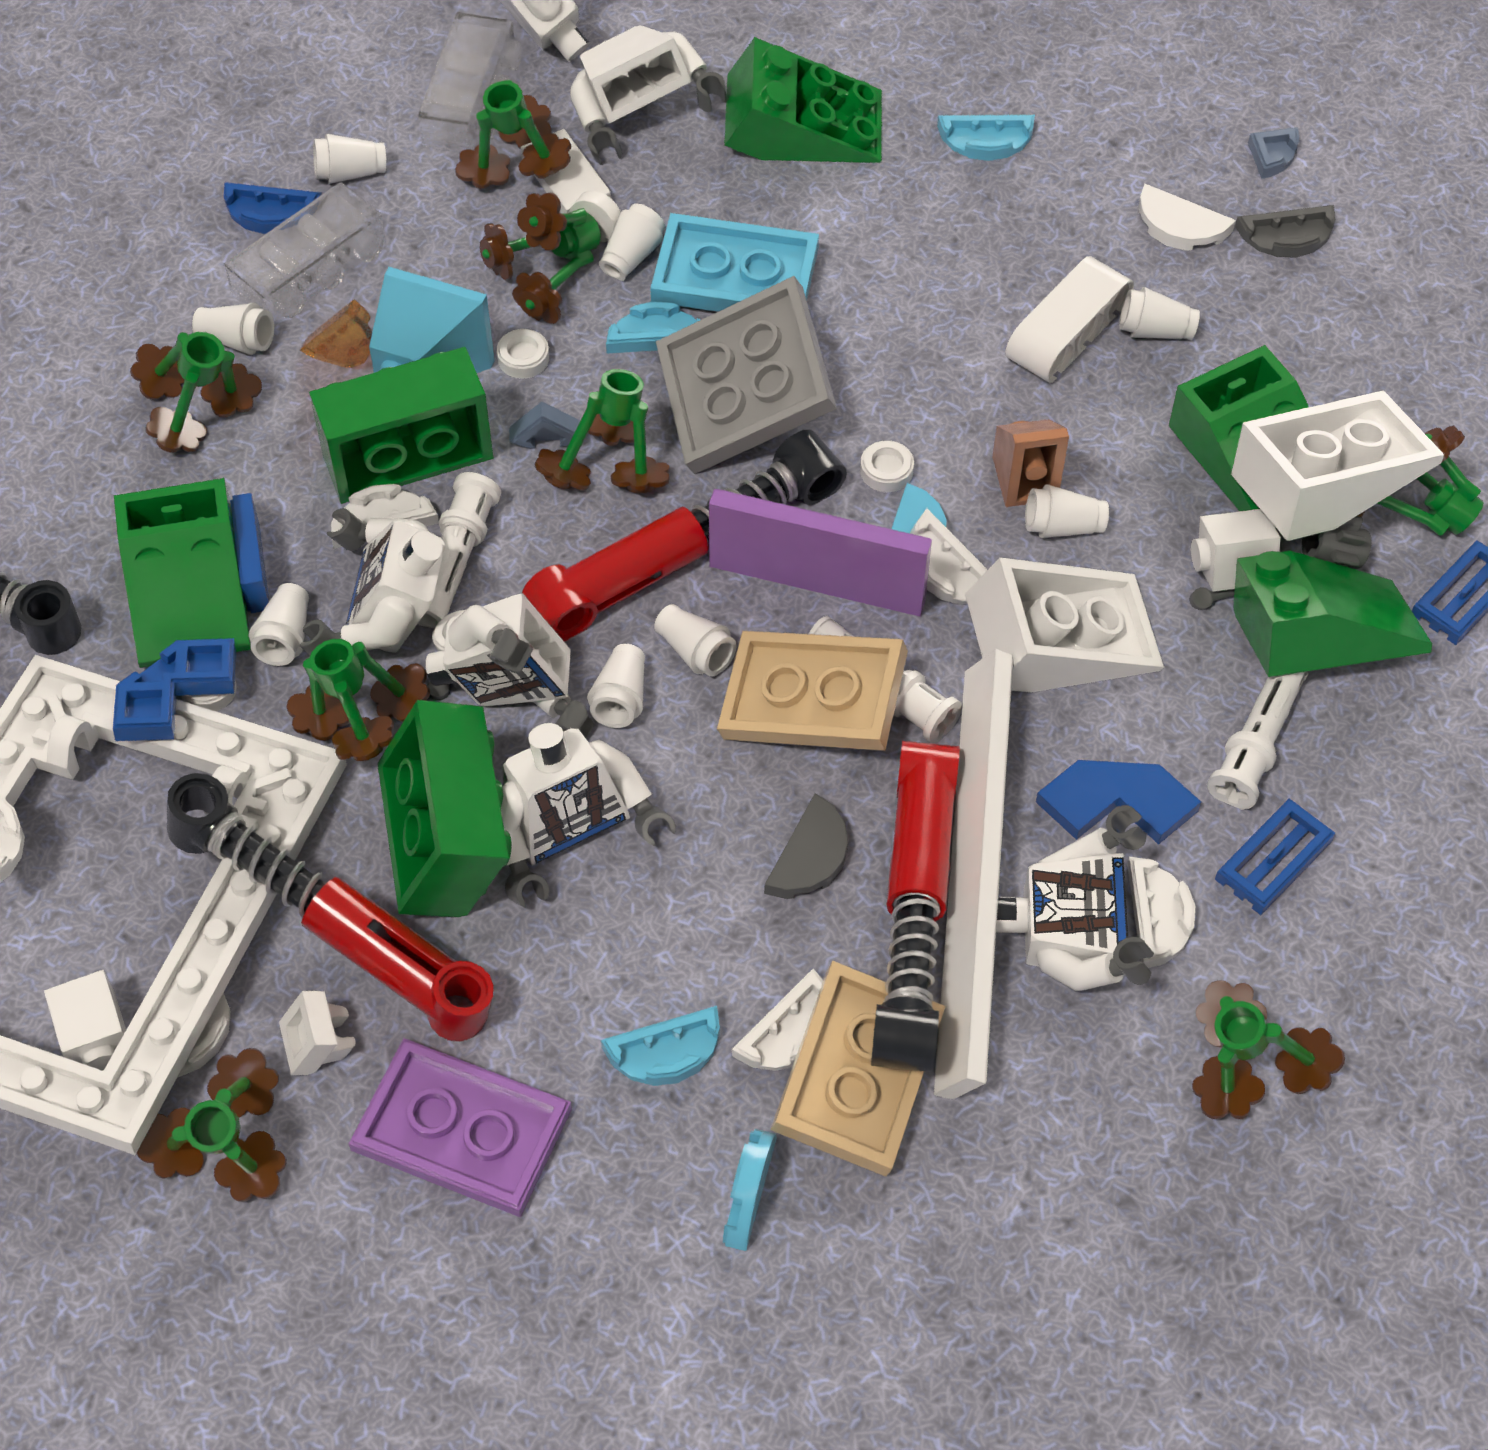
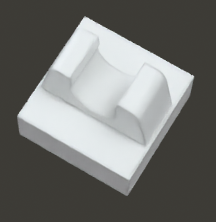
(310, 1033)

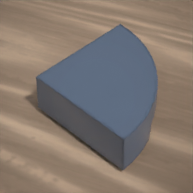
(1273, 150)
(543, 424)

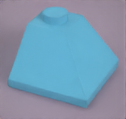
(426, 318)

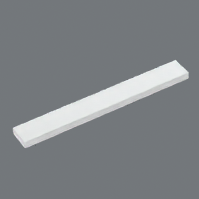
(974, 878)

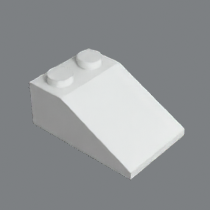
(1330, 461)
(1062, 623)

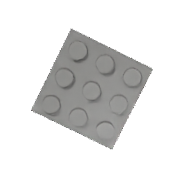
(745, 375)

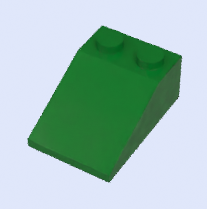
(1321, 614)

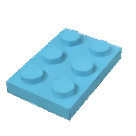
(724, 262)

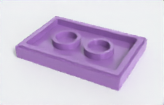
(461, 1127)

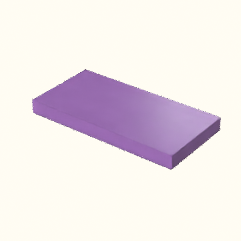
(818, 552)

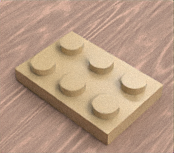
(813, 690)
(833, 1091)

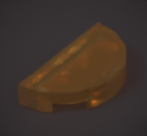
(342, 338)

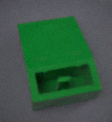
(800, 109)
(1216, 404)
(180, 567)

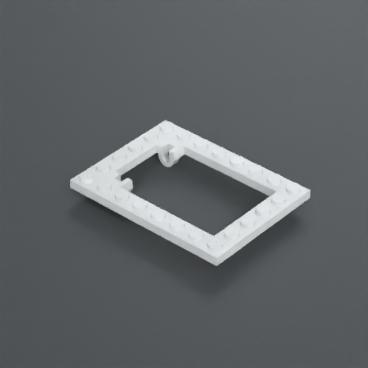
(279, 790)

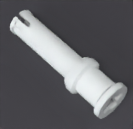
(461, 530)
(915, 698)
(1253, 749)

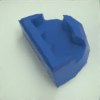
(264, 207)

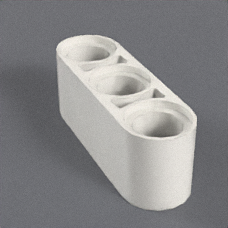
(1067, 318)

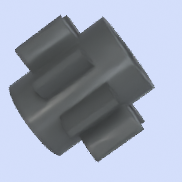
(1343, 546)

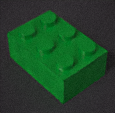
(403, 423)
(443, 809)

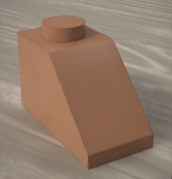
(1029, 457)

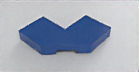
(187, 667)
(1095, 788)

